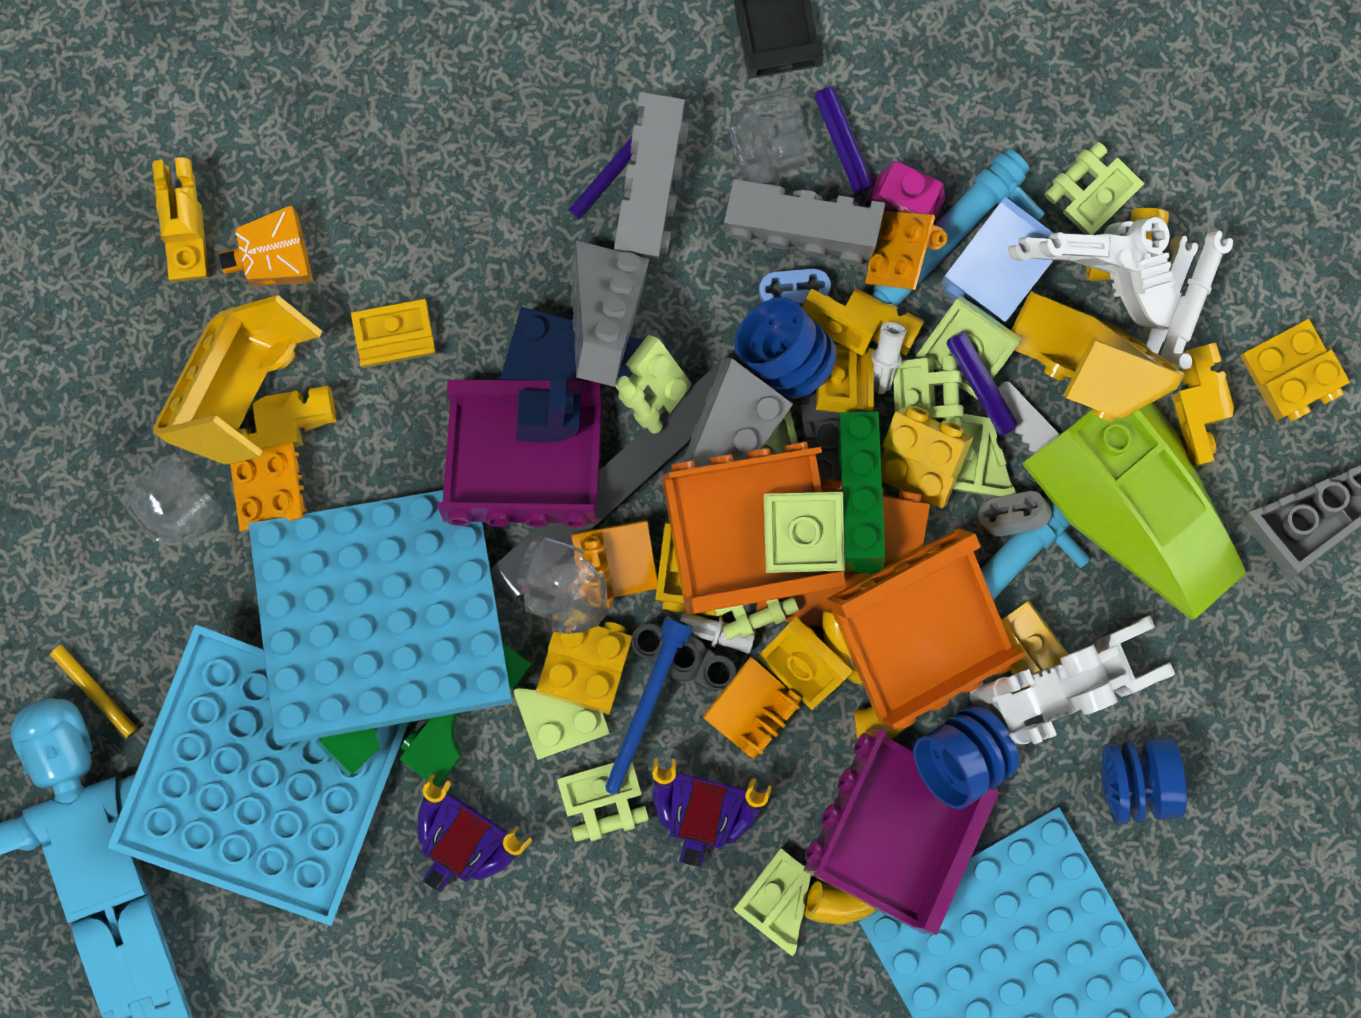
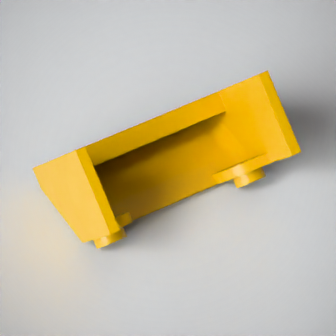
(1105, 362)
(226, 375)

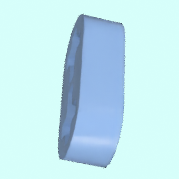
(793, 279)

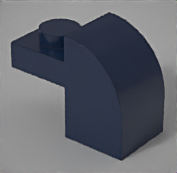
(548, 415)

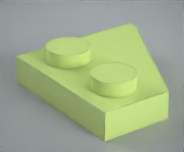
(985, 463)
(557, 724)
(777, 900)

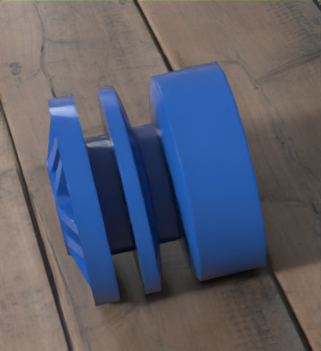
(785, 347)
(966, 757)
(1152, 780)

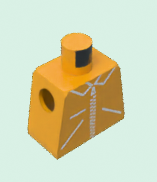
(270, 251)

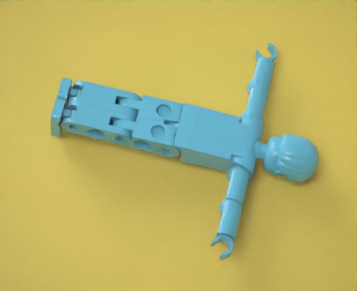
(96, 886)

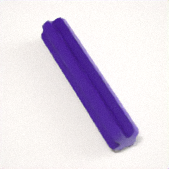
(843, 140)
(981, 383)

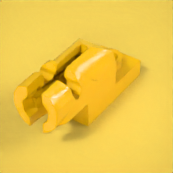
(180, 221)
(859, 320)
(1202, 404)
(283, 414)

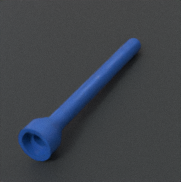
(674, 636)

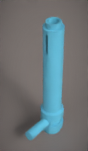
(989, 189)
(1025, 546)

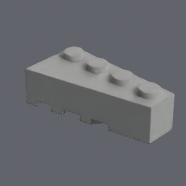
(651, 176)
(803, 221)
(604, 304)
(736, 416)
(1309, 522)

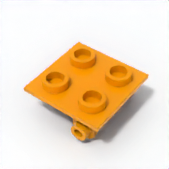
(902, 249)
(268, 486)
(622, 555)
(752, 708)

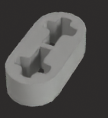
(1014, 513)

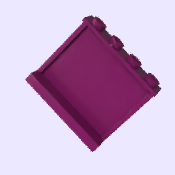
(515, 481)
(893, 838)

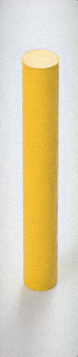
(94, 691)

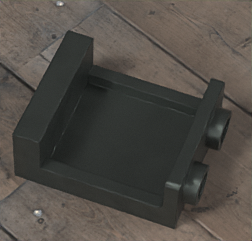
(777, 36)

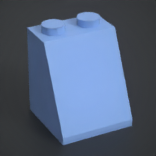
(988, 273)

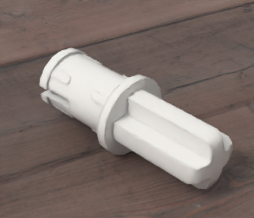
(887, 356)
(713, 631)

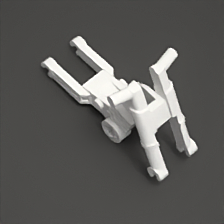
(1143, 275)
(1080, 682)

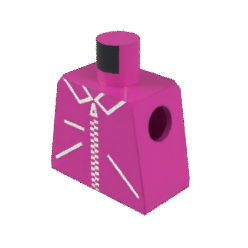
(907, 190)

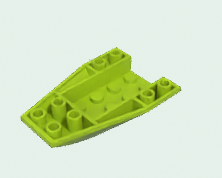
(1141, 504)

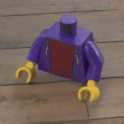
(703, 810)
(461, 839)

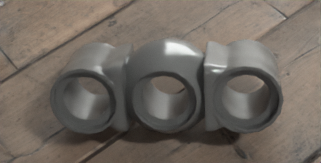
(697, 670)

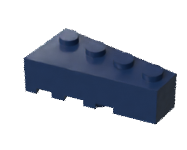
(545, 347)

